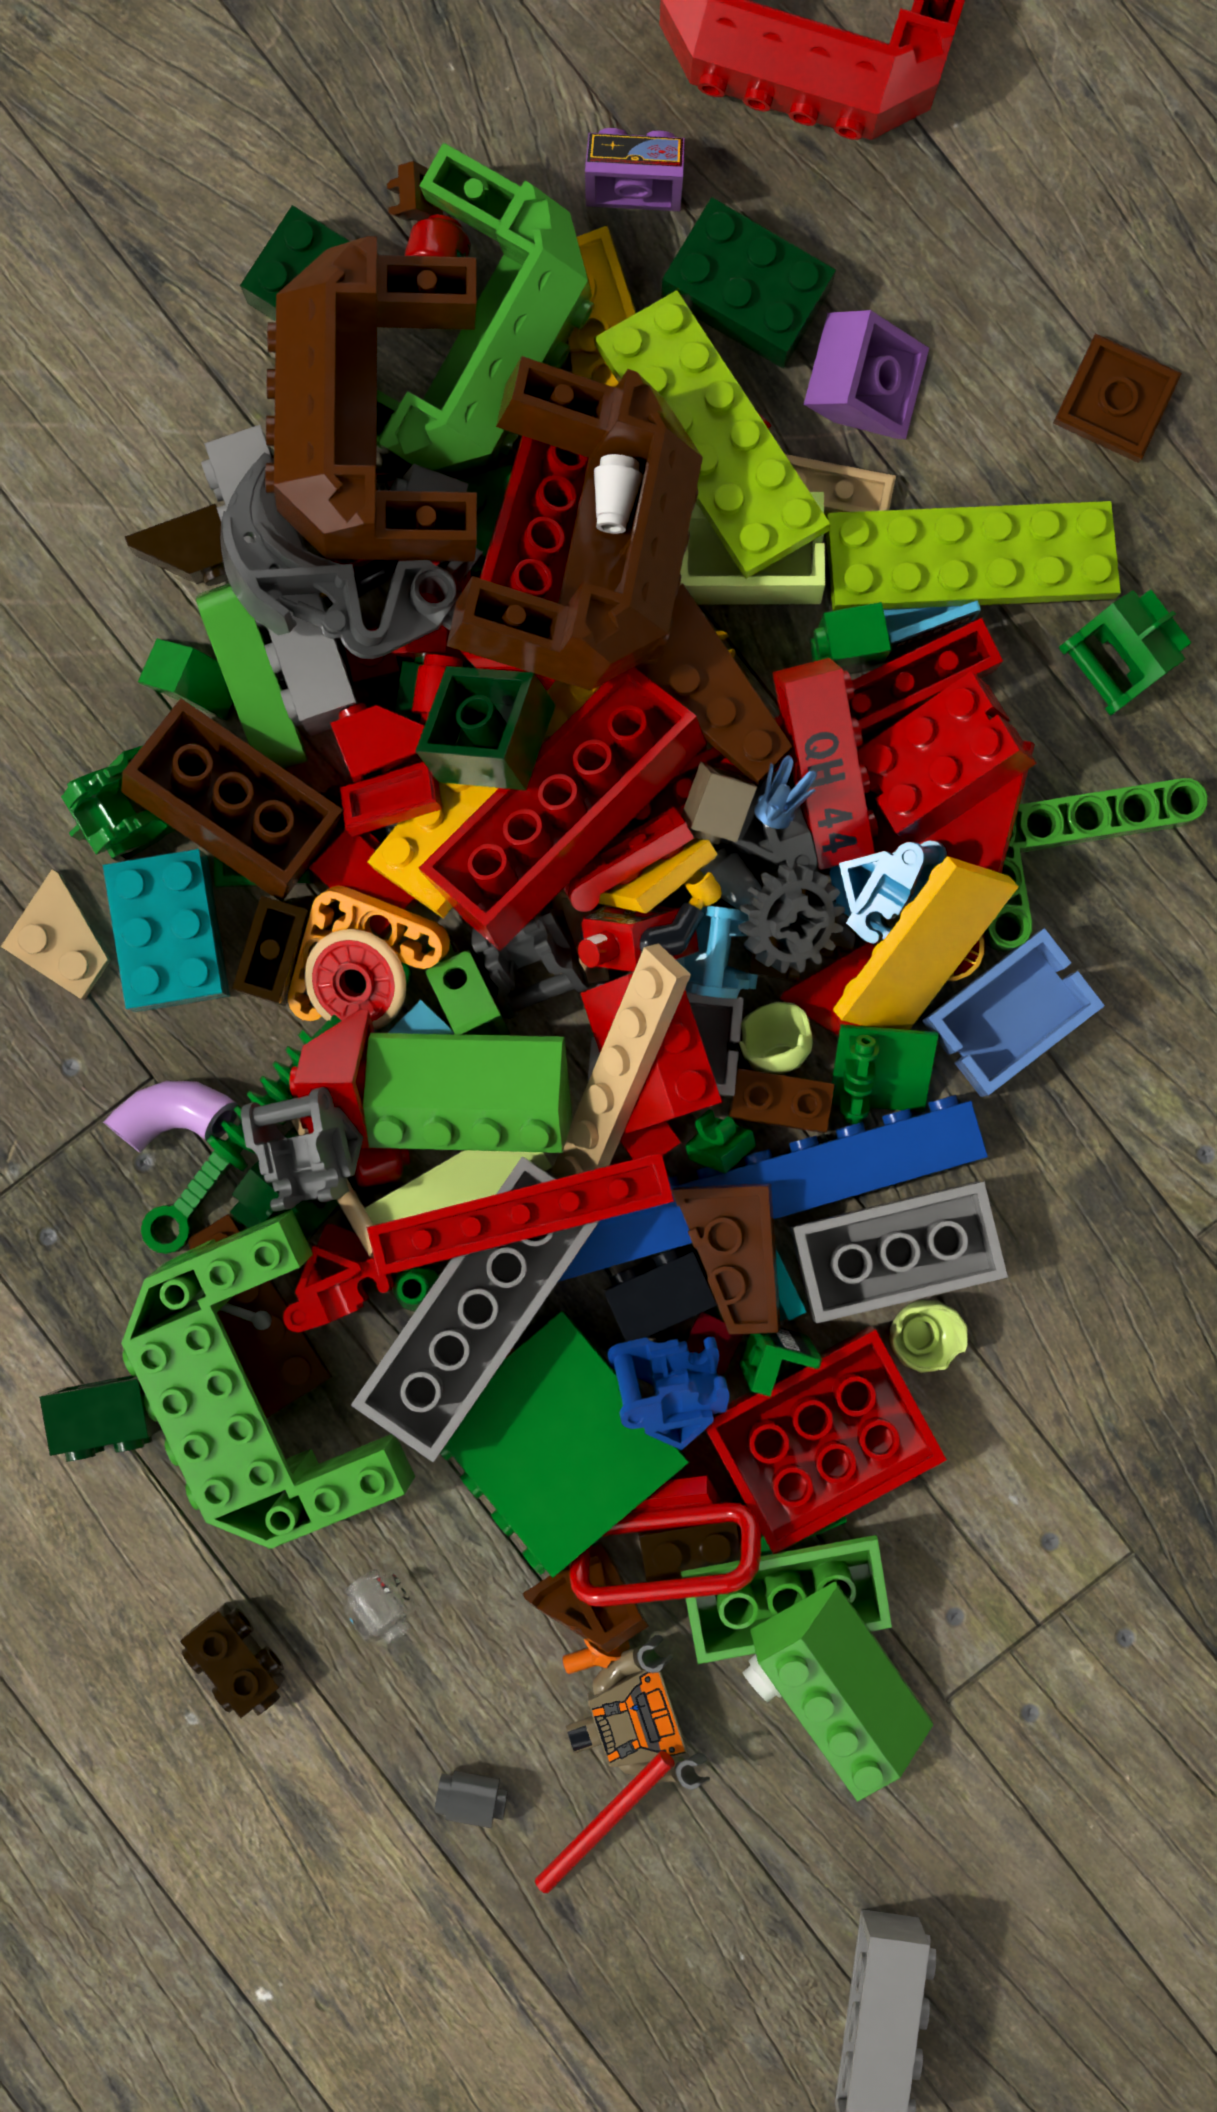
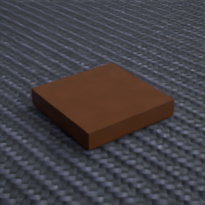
(1117, 398)

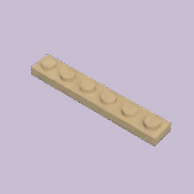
(623, 1062)

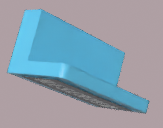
(915, 624)

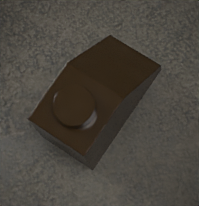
(184, 546)

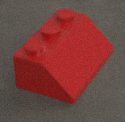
(681, 1071)

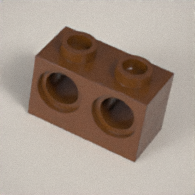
(781, 1101)

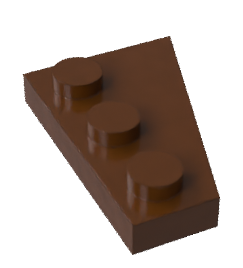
(737, 1247)

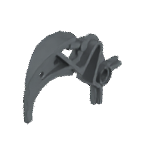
(261, 589)

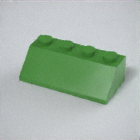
(467, 1092)
(724, 1621)
(843, 1689)

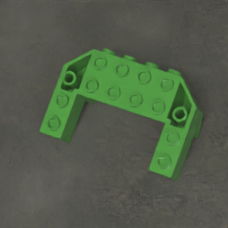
(523, 311)
(212, 1412)

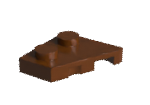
(601, 1626)

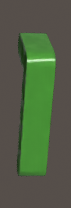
(1065, 831)

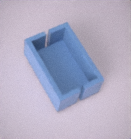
(1013, 1013)

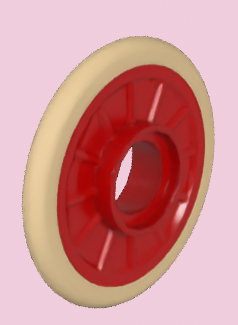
(369, 956)

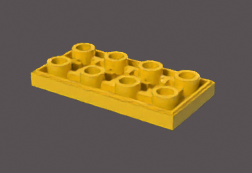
(925, 945)

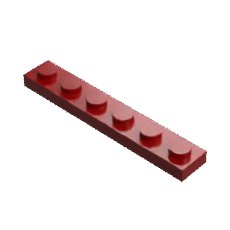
(520, 1214)

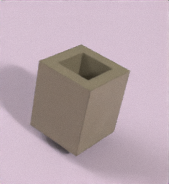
(718, 803)

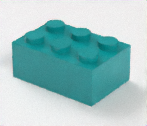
(166, 930)

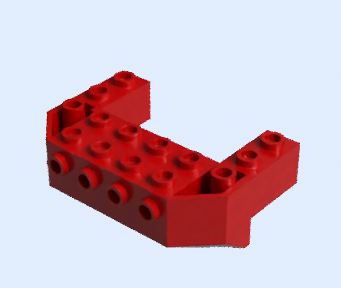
(813, 67)

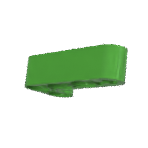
(250, 677)

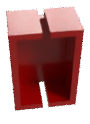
(944, 758)

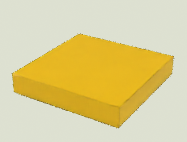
(660, 878)

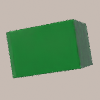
(187, 675)

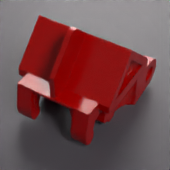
(333, 1281)

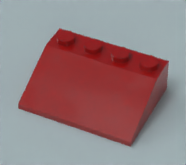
(824, 1440)

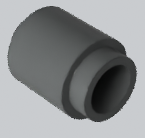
(470, 1799)

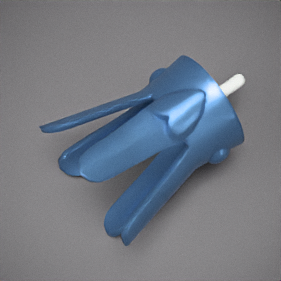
(779, 803)

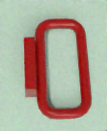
(676, 1505)

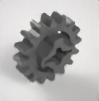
(791, 918)

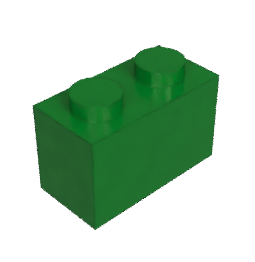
(853, 638)

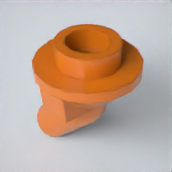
(592, 1657)

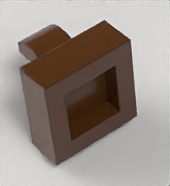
(411, 197)

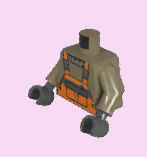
(636, 1717)

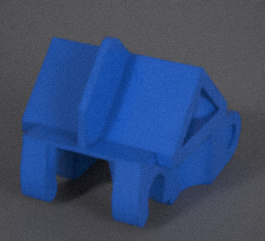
(683, 1386)

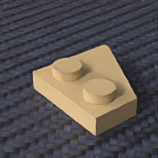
(58, 939)

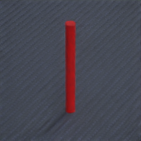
(604, 1821)

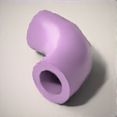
(170, 1107)

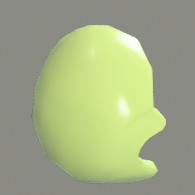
(776, 1038)
(928, 1335)

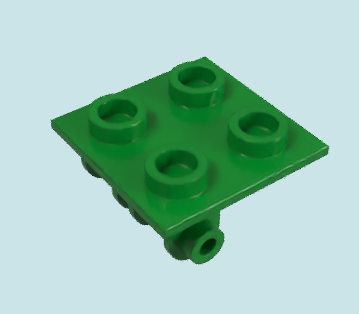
(881, 1070)

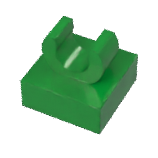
(719, 1142)

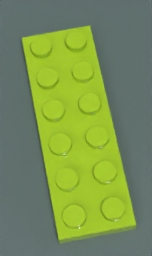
(744, 475)
(973, 555)

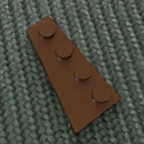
(711, 685)
(275, 1360)

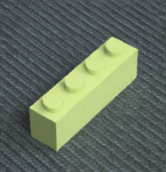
(453, 1182)

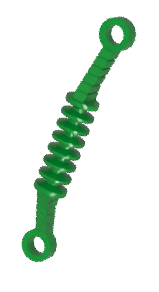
(229, 1151)

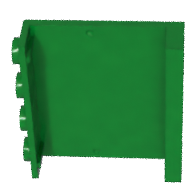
(554, 1448)

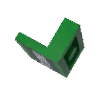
(764, 1355)

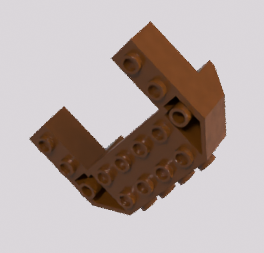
(329, 403)
(614, 586)

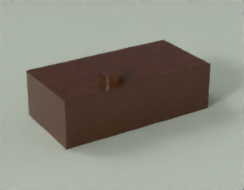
(230, 800)

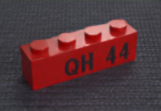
(825, 740)

